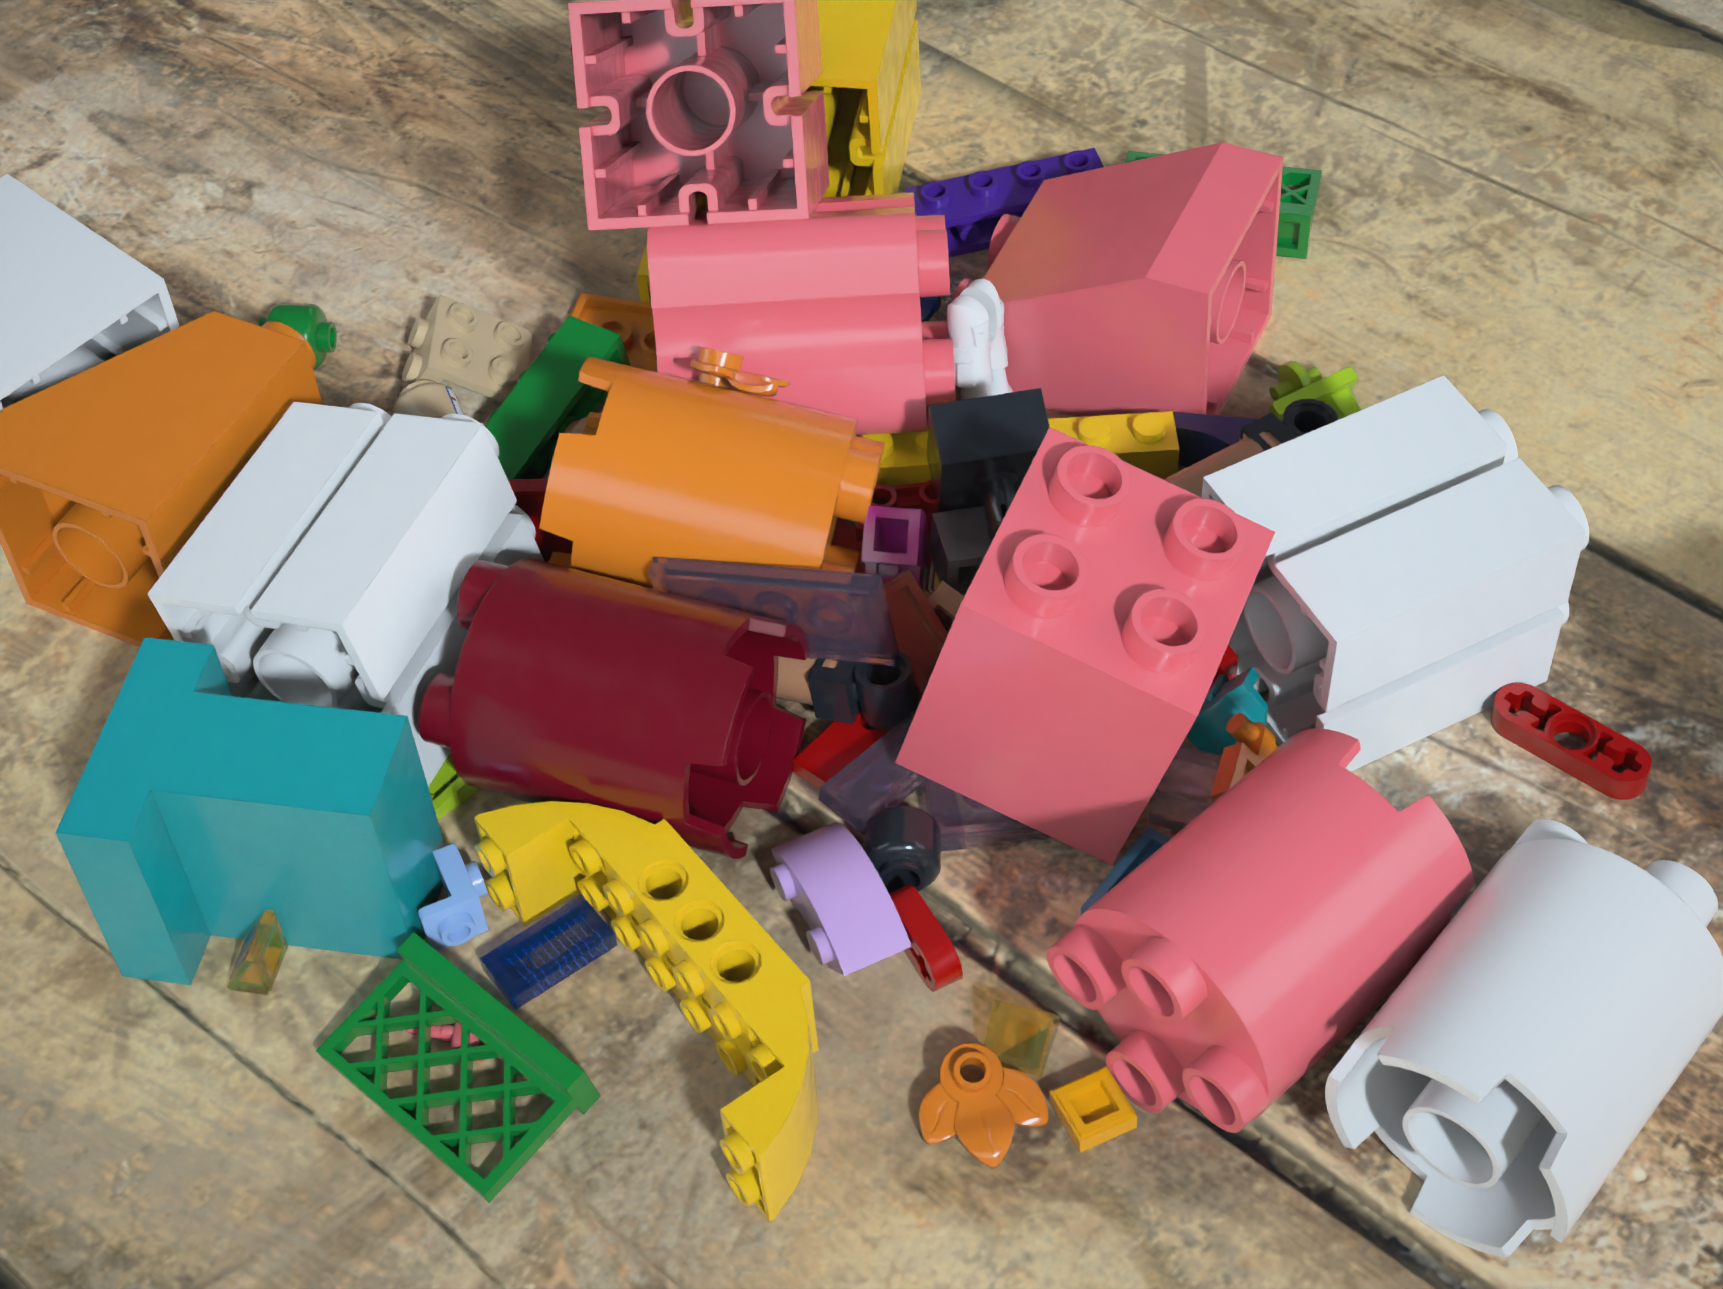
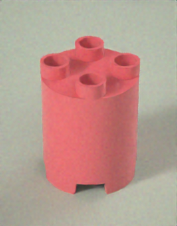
(1262, 931)

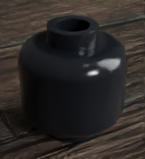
(904, 847)

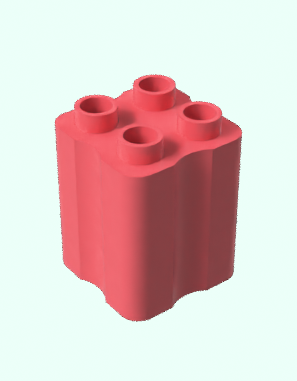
(814, 306)

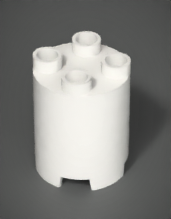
(1535, 1036)

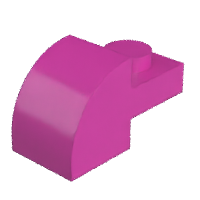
(895, 542)

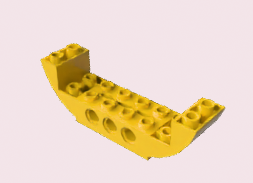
(694, 943)

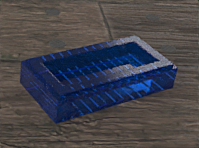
(548, 952)

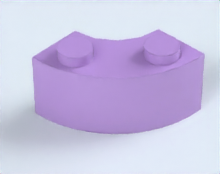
(839, 899)

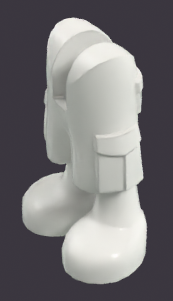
(978, 341)

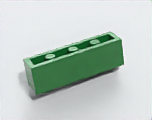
(551, 397)

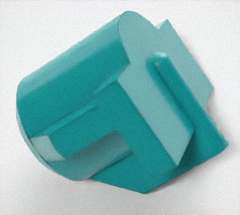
(1220, 705)

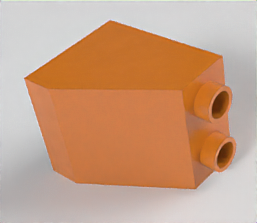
(132, 458)

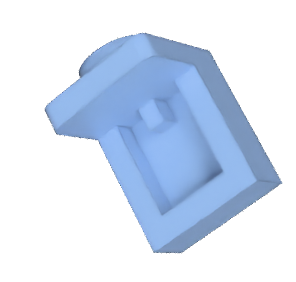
(461, 914)

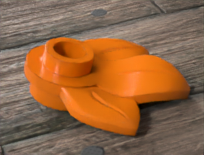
(725, 370)
(982, 1111)

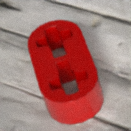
(931, 948)

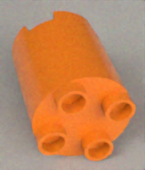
(704, 478)

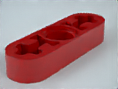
(1576, 762)

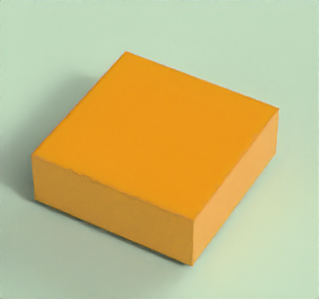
(1093, 1109)

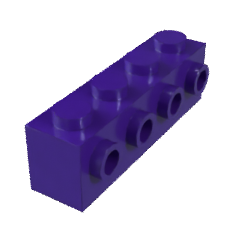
(980, 199)

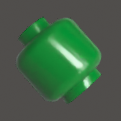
(310, 323)

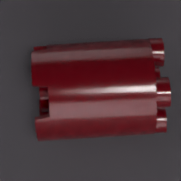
(617, 699)

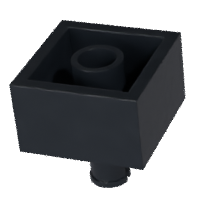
(984, 450)

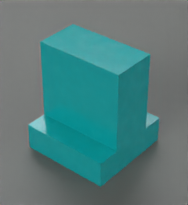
(241, 807)

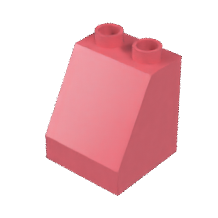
(1140, 281)

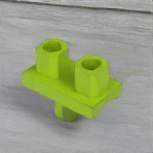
(1298, 384)

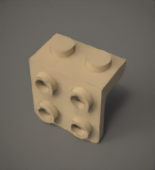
(467, 349)

